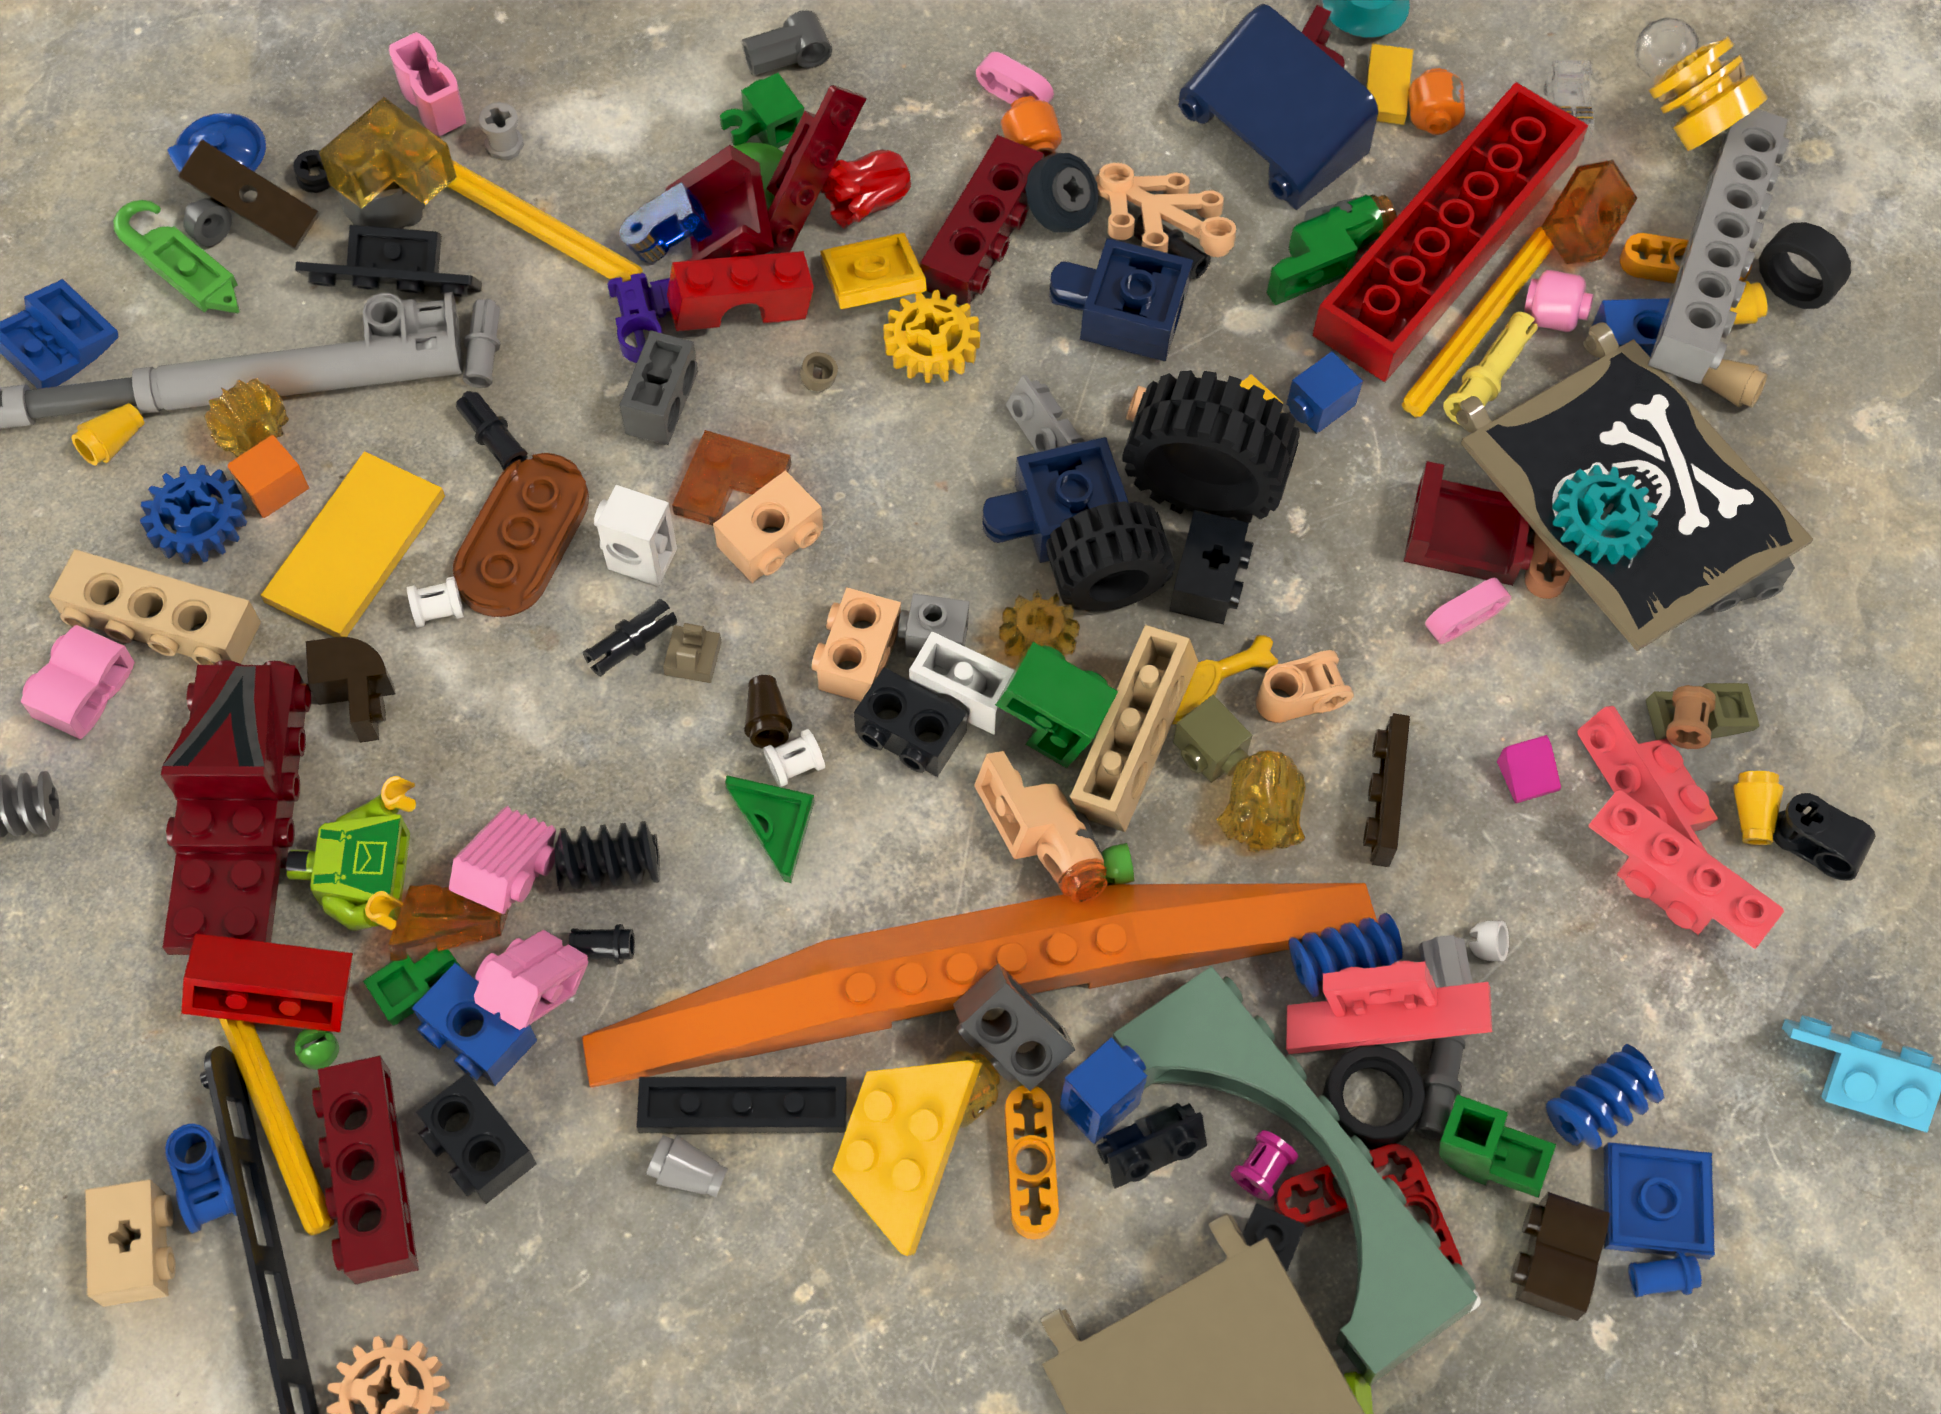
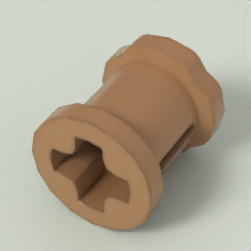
(1691, 717)

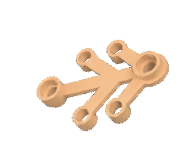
(1119, 185)

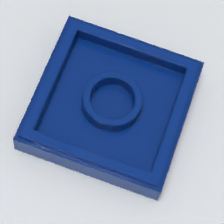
(1659, 1200)

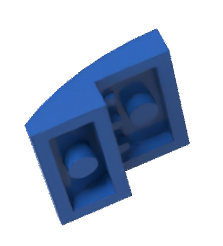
(54, 335)

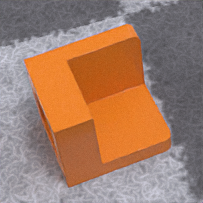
(269, 475)

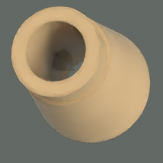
(1736, 382)

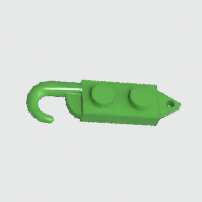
(178, 260)

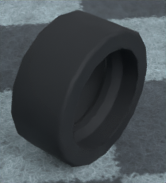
(1817, 247)
(1398, 1068)

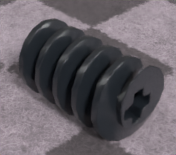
(606, 856)

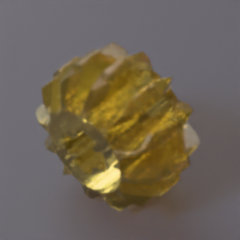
(245, 416)
(1055, 621)

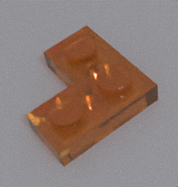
(719, 468)

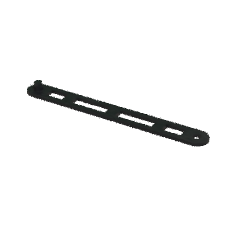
(227, 1084)

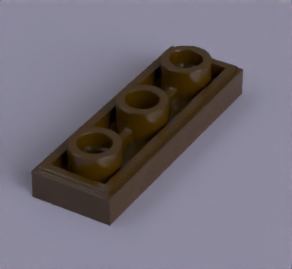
(229, 180)
(1387, 790)

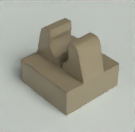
(692, 653)

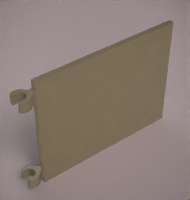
(1208, 1347)

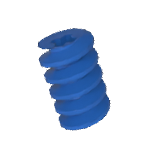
(1353, 946)
(1605, 1096)

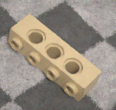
(93, 580)
(1135, 728)

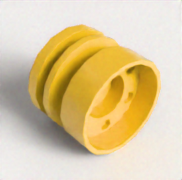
(1708, 93)

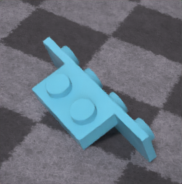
(1873, 1078)

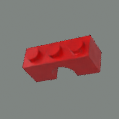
(708, 288)

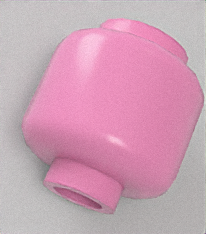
(1558, 300)

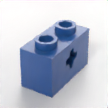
(1103, 1089)

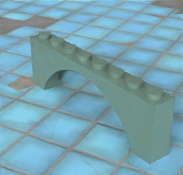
(1403, 1279)

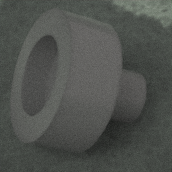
(207, 221)

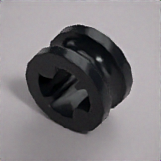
(308, 182)

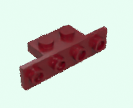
(808, 163)

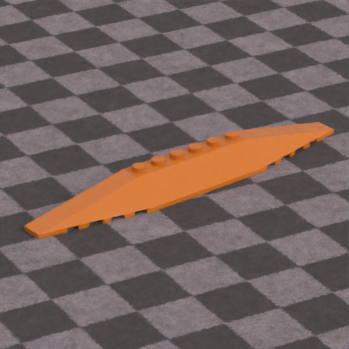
(926, 966)

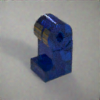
(664, 224)

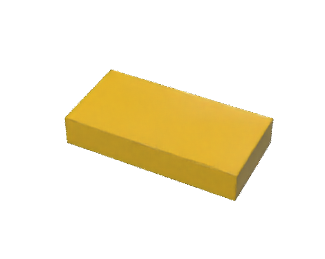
(1390, 81)

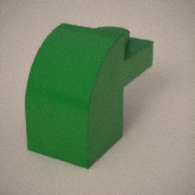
(1485, 1149)

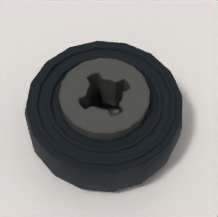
(1059, 208)

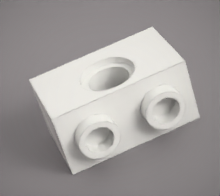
(636, 534)
(962, 679)

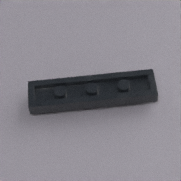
(742, 1105)

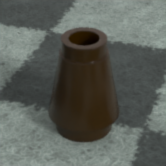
(766, 714)

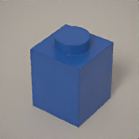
(1323, 392)

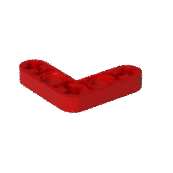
(1413, 1185)

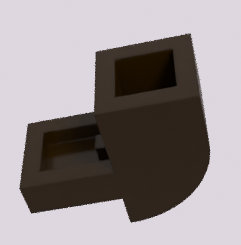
(352, 672)

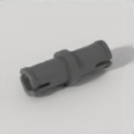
(1440, 1086)

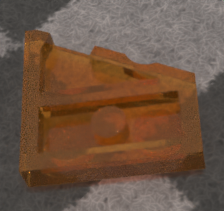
(441, 917)

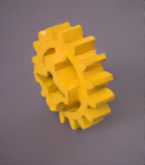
(928, 336)

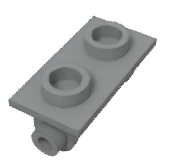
(1036, 415)

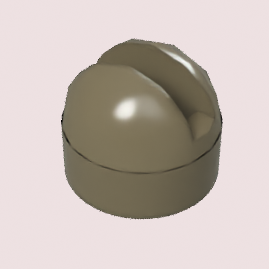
(828, 371)

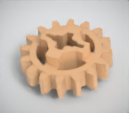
(391, 1373)

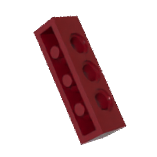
(992, 196)
(391, 1244)

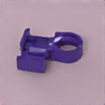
(638, 298)

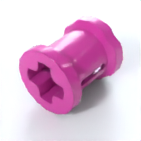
(1264, 1165)

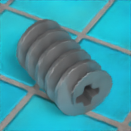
(28, 805)

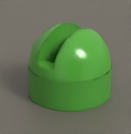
(1118, 864)
(318, 1054)

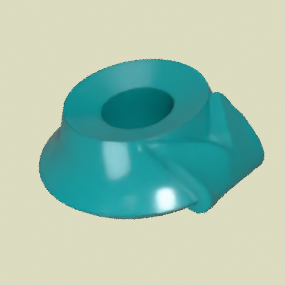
(1368, 17)

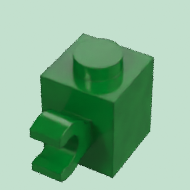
(767, 111)

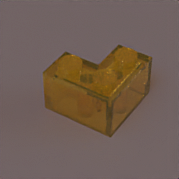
(387, 148)

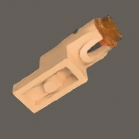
(1042, 824)

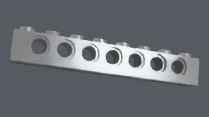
(1719, 247)

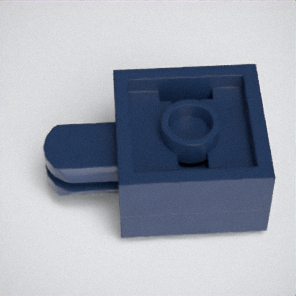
(1129, 298)
(1051, 490)

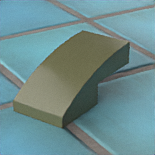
(1732, 713)

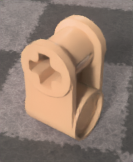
(1311, 684)

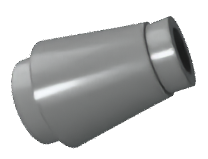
(685, 1167)

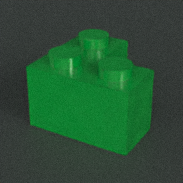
(1057, 701)

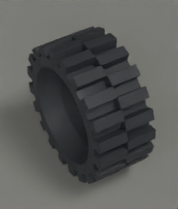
(1211, 446)

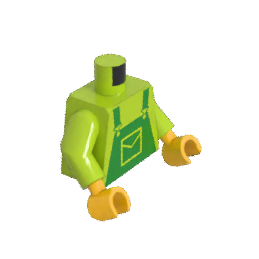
(360, 861)

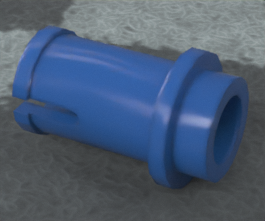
(1665, 1275)

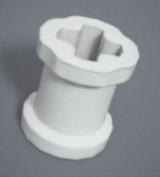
(435, 602)
(794, 757)

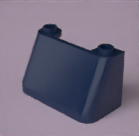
(1284, 104)

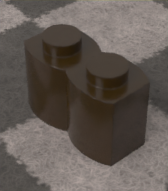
(1560, 1256)

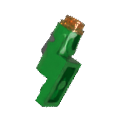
(1327, 244)

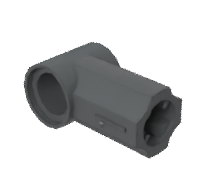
(798, 41)

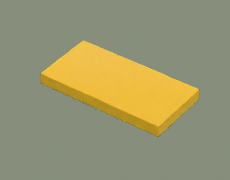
(353, 545)

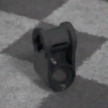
(1824, 837)

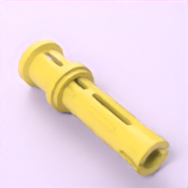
(1485, 378)

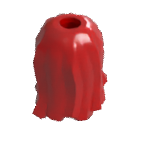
(866, 185)

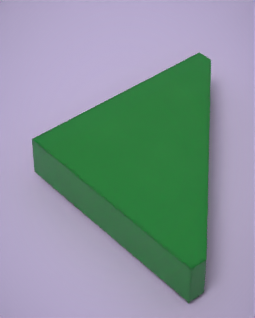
(776, 818)

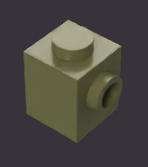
(1212, 740)

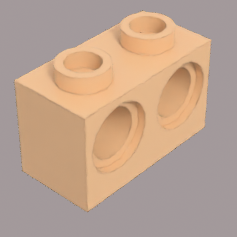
(866, 646)

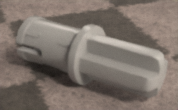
(481, 344)

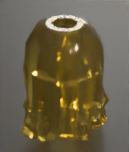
(1265, 802)

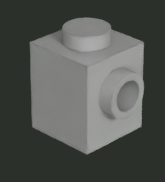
(936, 615)

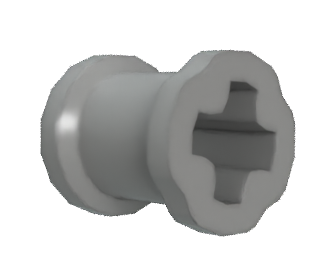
(500, 124)

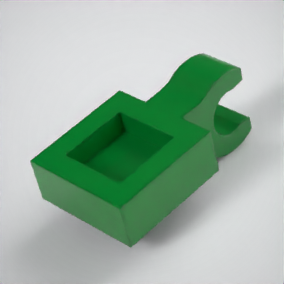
(404, 983)

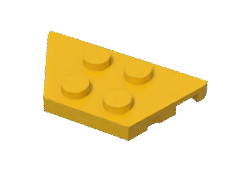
(903, 1142)

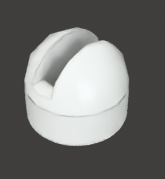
(1491, 941)

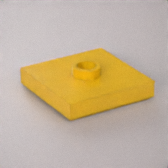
(873, 270)

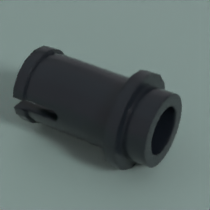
(604, 943)

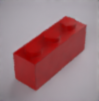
(266, 983)

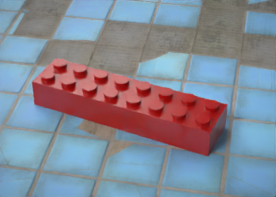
(1449, 231)

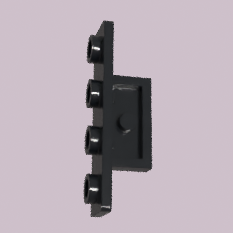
(391, 257)

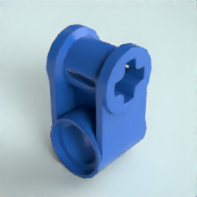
(202, 1186)

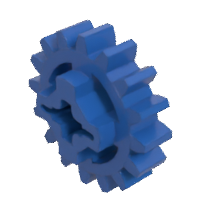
(196, 516)

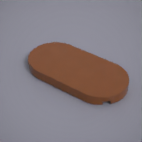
(521, 535)

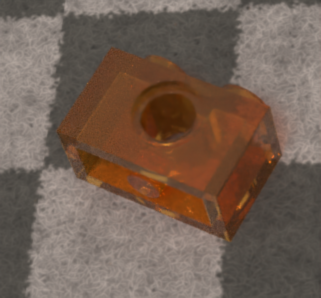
(1589, 212)

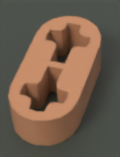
(1535, 578)

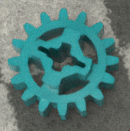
(1587, 497)

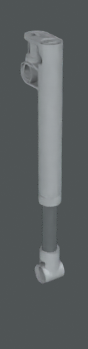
(414, 345)

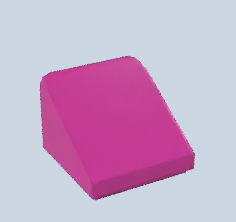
(1529, 769)

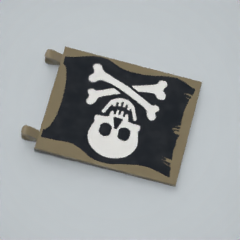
(1711, 511)

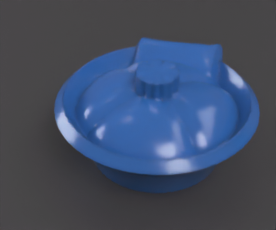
(227, 132)

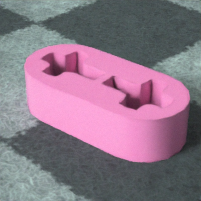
(1011, 79)
(1468, 610)

